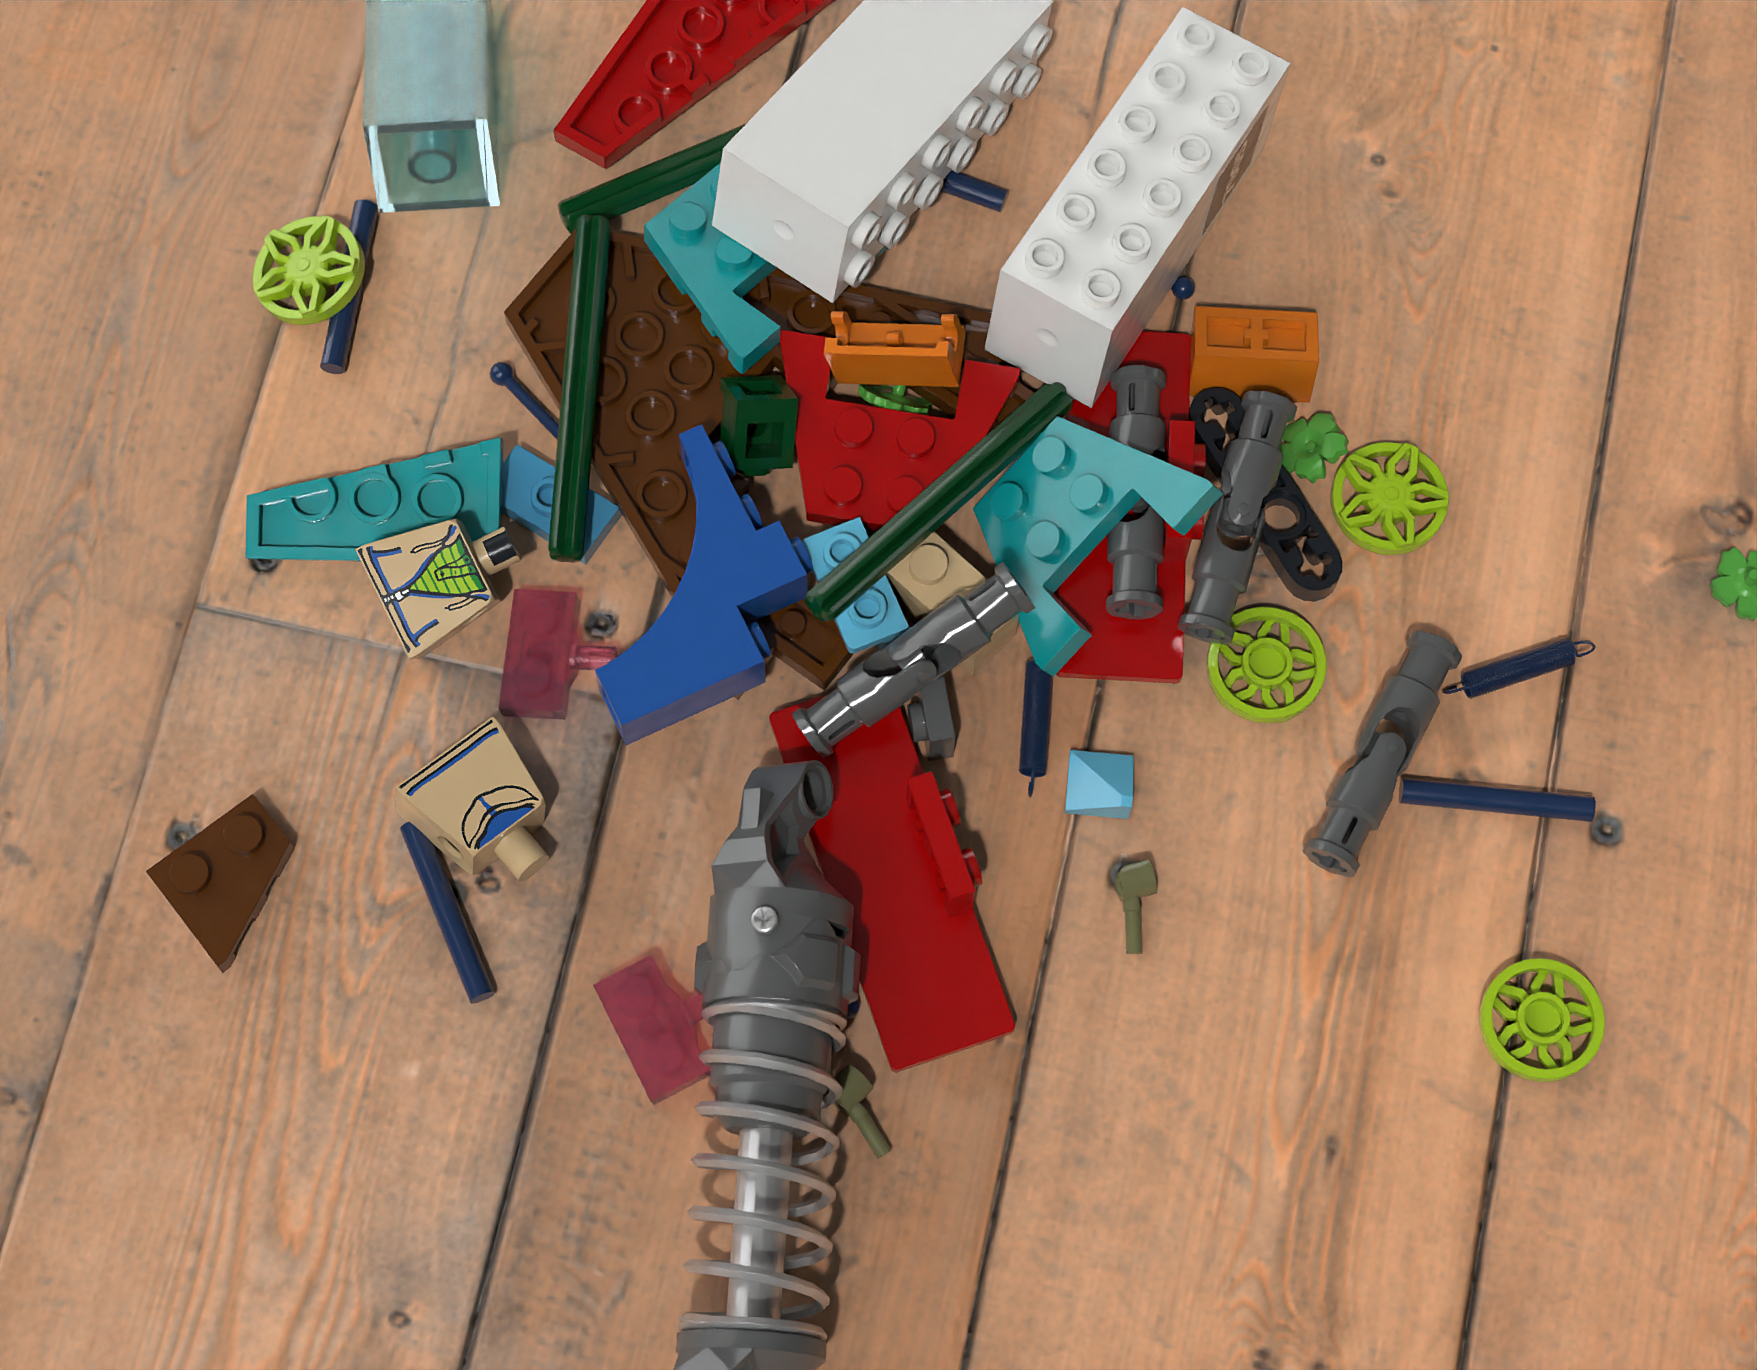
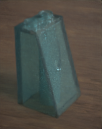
(431, 104)

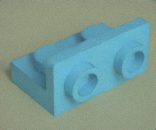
(876, 614)

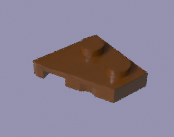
(224, 876)

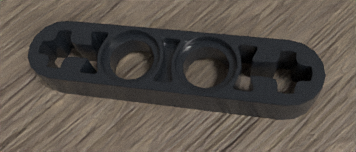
(1316, 549)

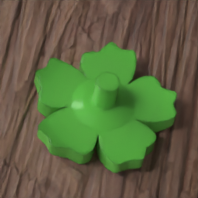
(894, 399)
(1311, 444)
(1737, 583)

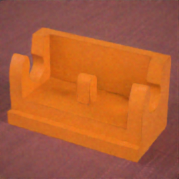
(1254, 351)
(896, 352)

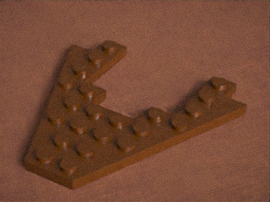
(665, 378)

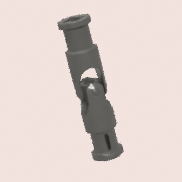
(1247, 477)
(1137, 545)
(876, 689)
(1368, 786)

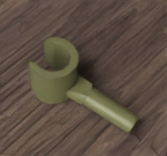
(1132, 883)
(854, 1090)

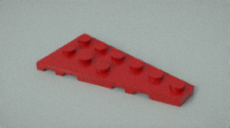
(667, 64)

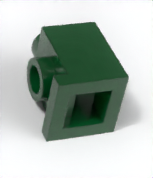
(773, 408)

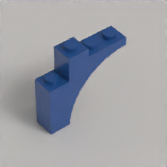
(701, 641)

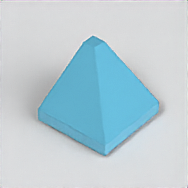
(1099, 784)

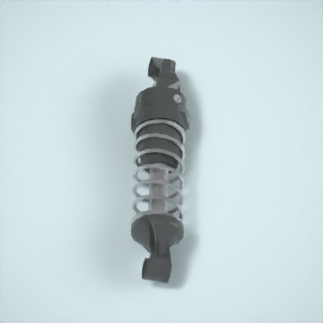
(777, 997)

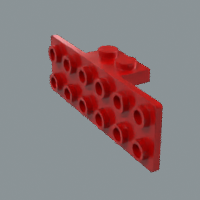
(1151, 646)
(911, 892)

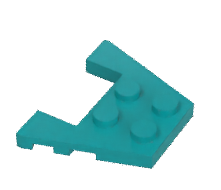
(714, 272)
(1061, 506)

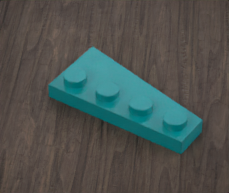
(340, 513)

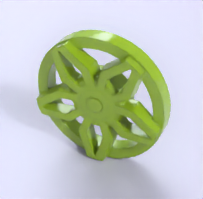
(308, 270)
(1389, 498)
(1268, 666)
(1541, 1020)

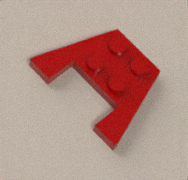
(877, 458)

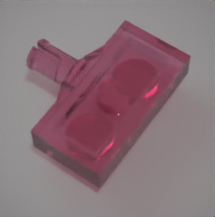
(545, 654)
(655, 1028)

